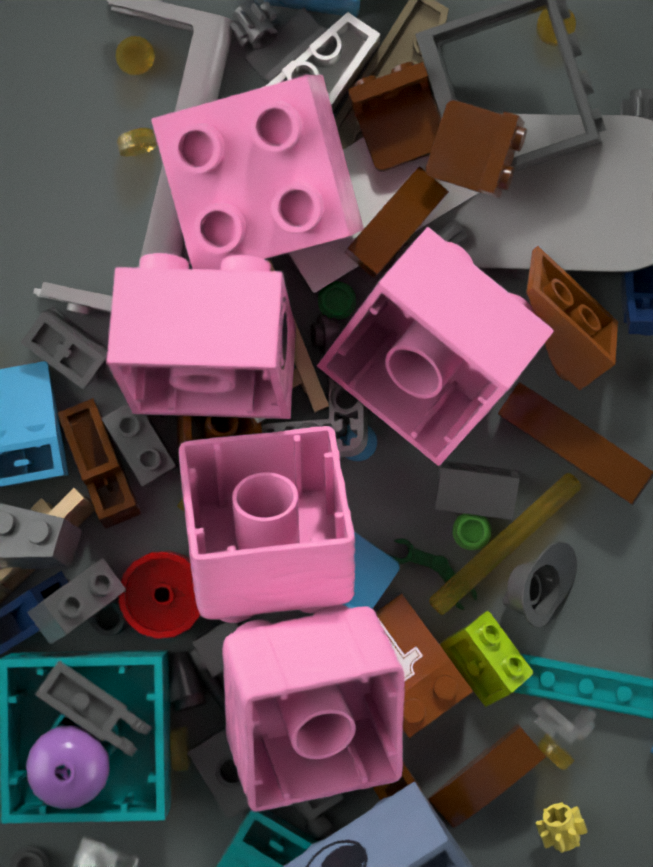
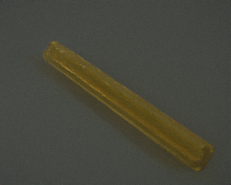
(504, 543)

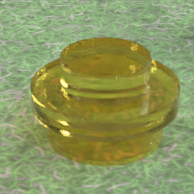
(135, 55)

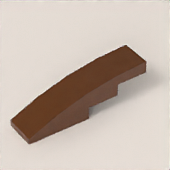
(576, 443)

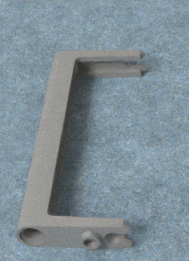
(199, 86)

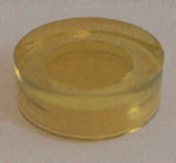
(545, 29)
(136, 142)
(555, 752)

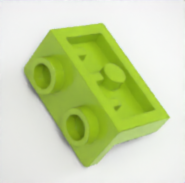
(487, 659)

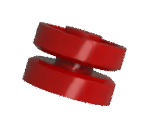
(139, 602)

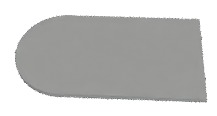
(579, 208)

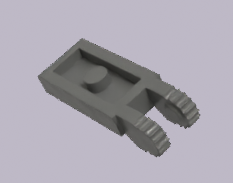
(89, 706)

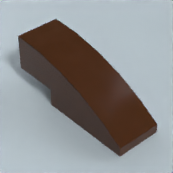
(396, 222)
(99, 463)
(487, 776)

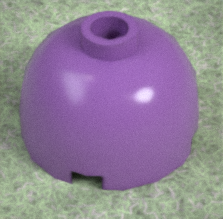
(80, 753)

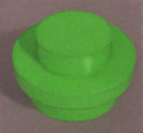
(471, 531)

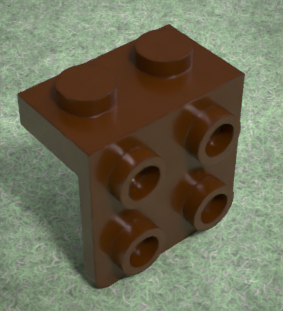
(396, 115)
(476, 148)

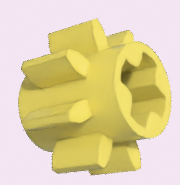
(561, 827)

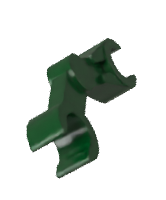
(437, 563)

